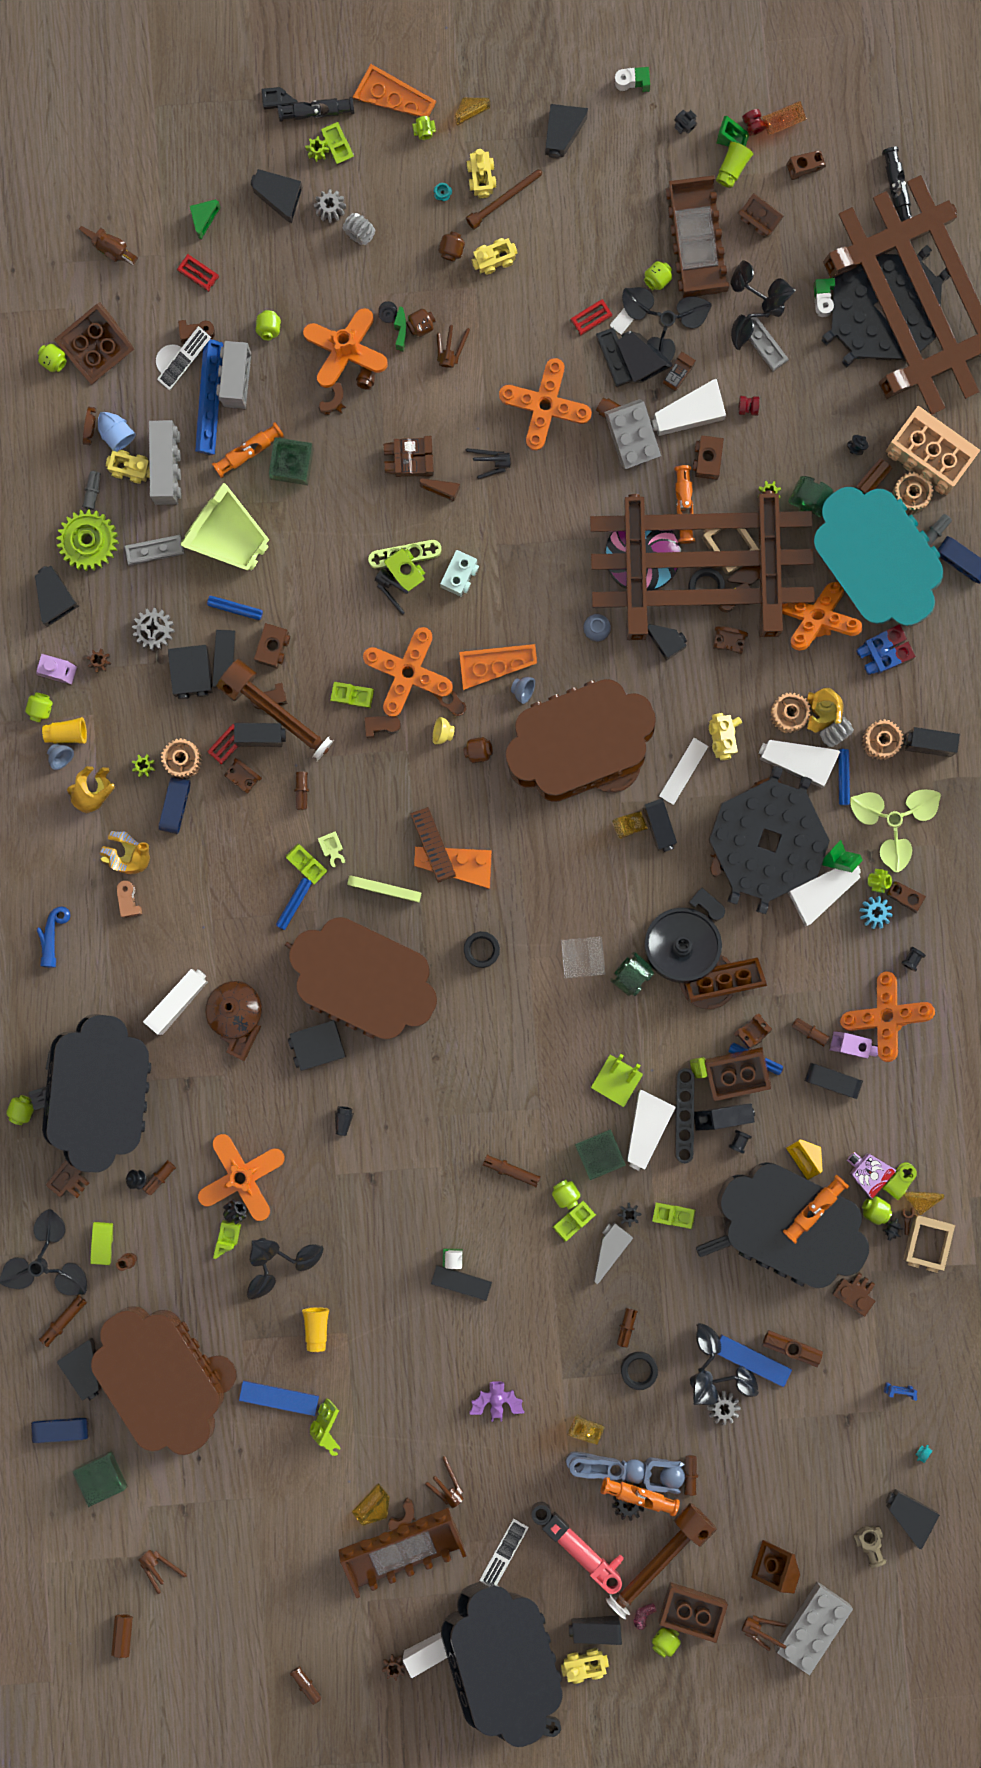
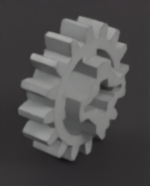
(161, 630)

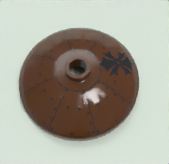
(244, 1013)

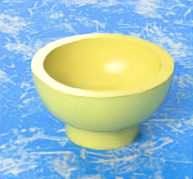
(442, 731)

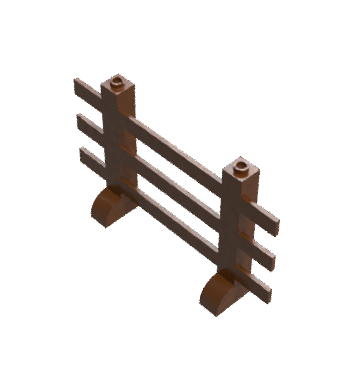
(899, 237)
(768, 557)

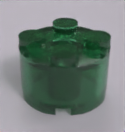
(810, 495)
(632, 974)

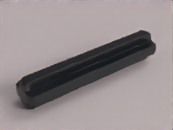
(712, 1246)

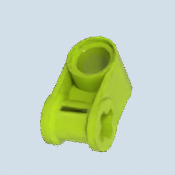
(898, 1183)

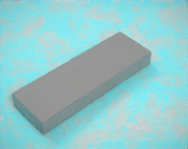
(766, 346)
(154, 550)

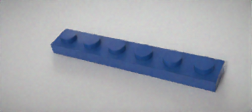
(208, 398)

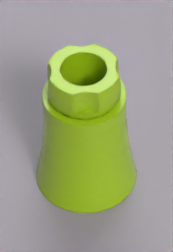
(733, 164)

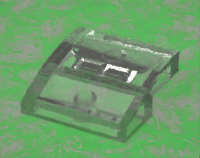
(583, 957)

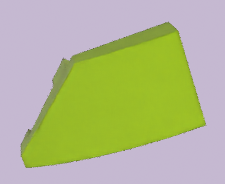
(227, 1238)

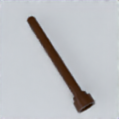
(475, 219)

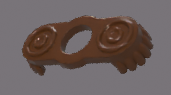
(456, 707)

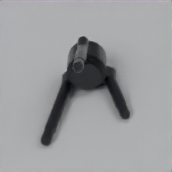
(500, 459)
(386, 579)

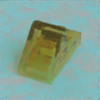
(629, 824)
(585, 1430)

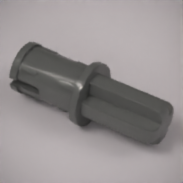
(91, 490)
(936, 530)

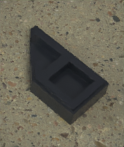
(274, 96)

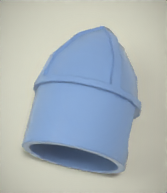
(114, 431)

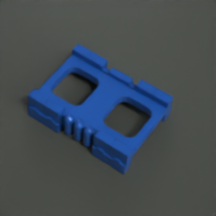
(890, 1390)

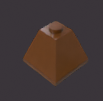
(776, 1568)

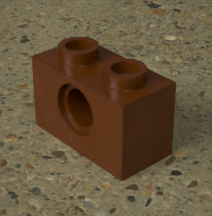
(711, 446)
(272, 634)

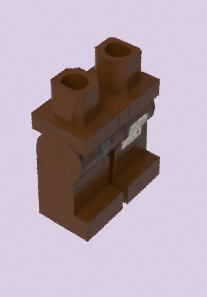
(411, 456)

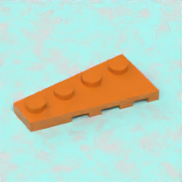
(391, 93)
(488, 664)
(468, 864)

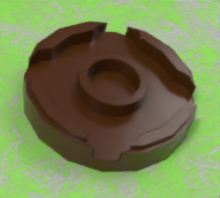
(89, 425)
(225, 1369)

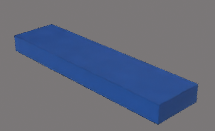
(754, 1361)
(279, 1398)

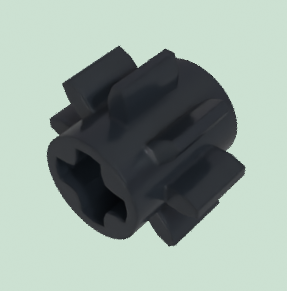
(685, 121)
(629, 1208)
(235, 1211)

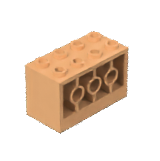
(932, 450)

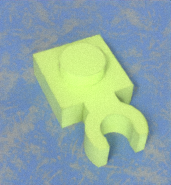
(331, 845)

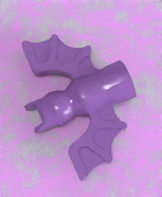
(496, 1397)

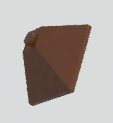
(94, 343)

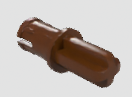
(301, 790)
(810, 1031)
(159, 1178)
(627, 1327)
(690, 1475)
(306, 1685)

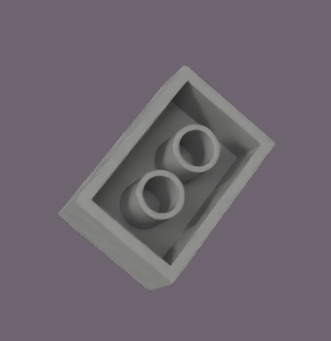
(234, 374)
(632, 434)

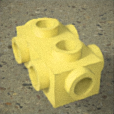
(481, 168)
(489, 258)
(135, 468)
(723, 735)
(579, 1667)

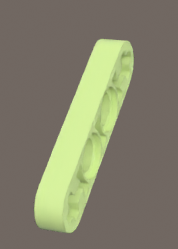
(426, 544)
(384, 888)

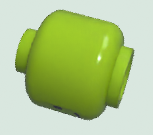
(658, 275)
(268, 325)
(52, 358)
(38, 707)
(20, 1110)
(566, 1194)
(877, 1210)
(666, 1642)

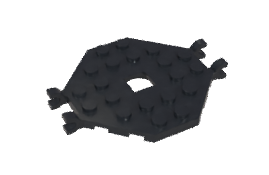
(863, 326)
(740, 828)

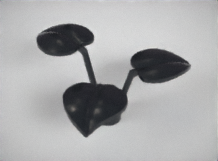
(773, 305)
(690, 309)
(264, 1250)
(20, 1274)
(702, 1383)

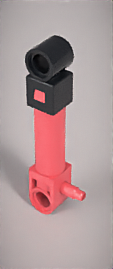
(560, 1532)

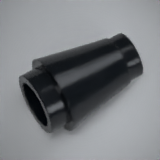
(343, 1119)

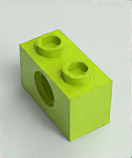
(408, 580)

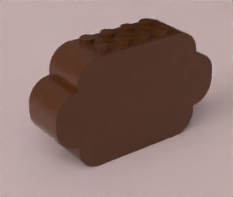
(580, 740)
(362, 978)
(158, 1380)

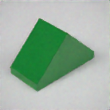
(731, 132)
(203, 215)

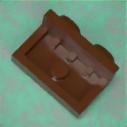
(760, 215)

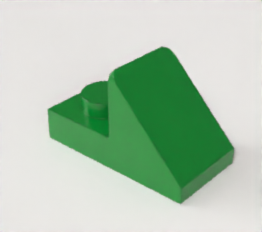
(841, 859)

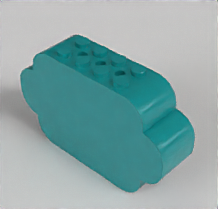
(879, 555)

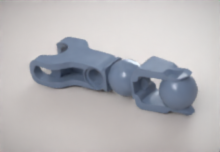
(630, 1471)

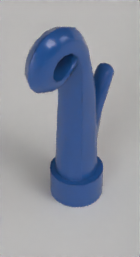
(48, 938)

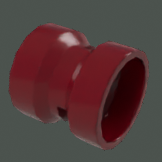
(754, 122)
(744, 404)

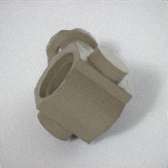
(872, 1545)

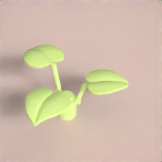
(868, 808)

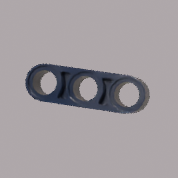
(961, 558)
(174, 805)
(59, 1430)

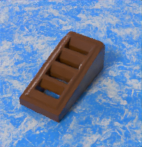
(445, 489)

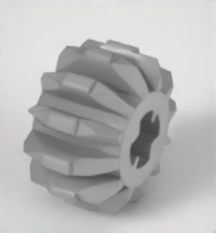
(326, 199)
(358, 229)
(836, 732)
(731, 1405)

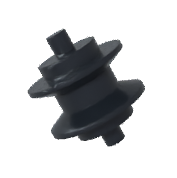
(387, 311)
(857, 444)
(136, 1179)
(893, 1229)

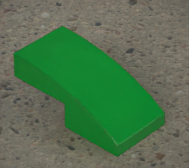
(400, 325)

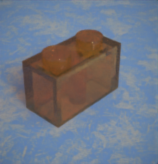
(784, 117)

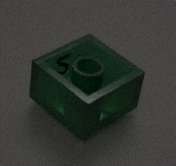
(291, 461)
(600, 1154)
(99, 1479)

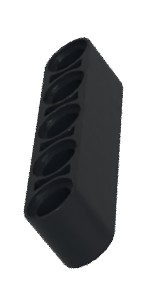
(688, 1124)

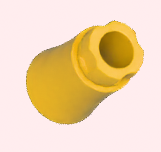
(65, 732)
(315, 1328)

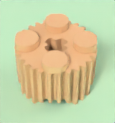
(918, 485)
(791, 702)
(874, 747)
(174, 751)

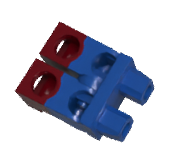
(879, 650)

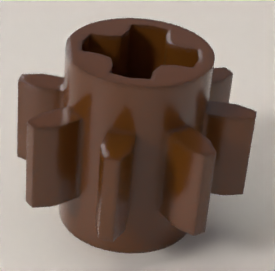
(93, 659)
(393, 1673)

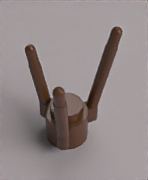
(447, 358)
(451, 1496)
(149, 1561)
(752, 1629)

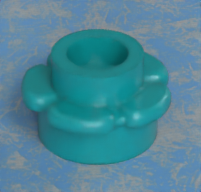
(442, 187)
(923, 1453)

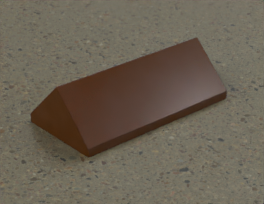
(727, 980)

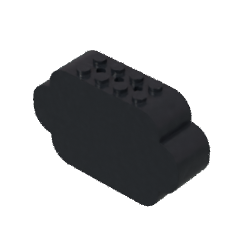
(96, 1093)
(768, 1203)
(502, 1663)

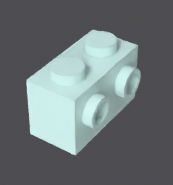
(459, 573)

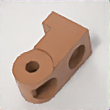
(126, 900)

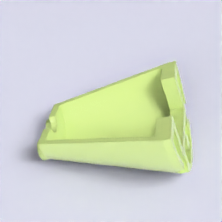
(226, 532)

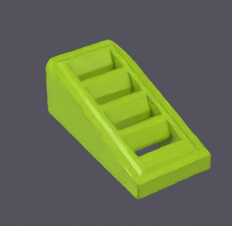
(698, 1067)

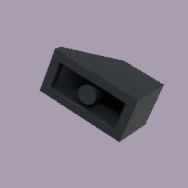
(667, 640)

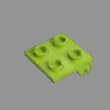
(617, 1080)
(320, 1428)

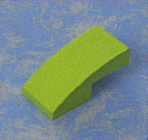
(337, 143)
(352, 695)
(306, 863)
(674, 1215)
(573, 1221)
(101, 1243)

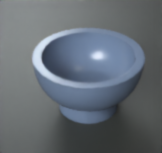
(597, 627)
(523, 689)
(59, 756)

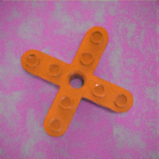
(343, 353)
(548, 394)
(820, 618)
(412, 660)
(887, 1009)
(252, 1170)

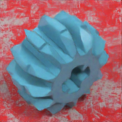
(872, 906)

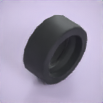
(706, 572)
(485, 935)
(639, 1385)

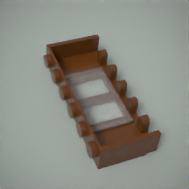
(697, 236)
(401, 1550)

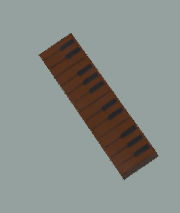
(433, 845)

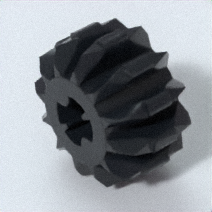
(622, 1508)

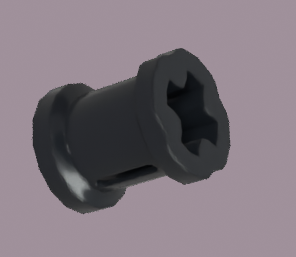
(913, 959)
(740, 1141)

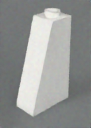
(693, 410)
(800, 760)
(820, 893)
(176, 1002)
(648, 1126)
(424, 1655)

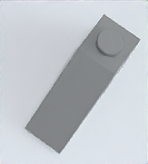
(612, 1245)

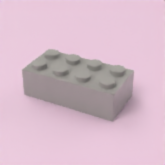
(163, 462)
(813, 1628)

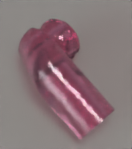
(641, 1615)

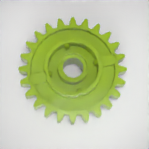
(87, 554)

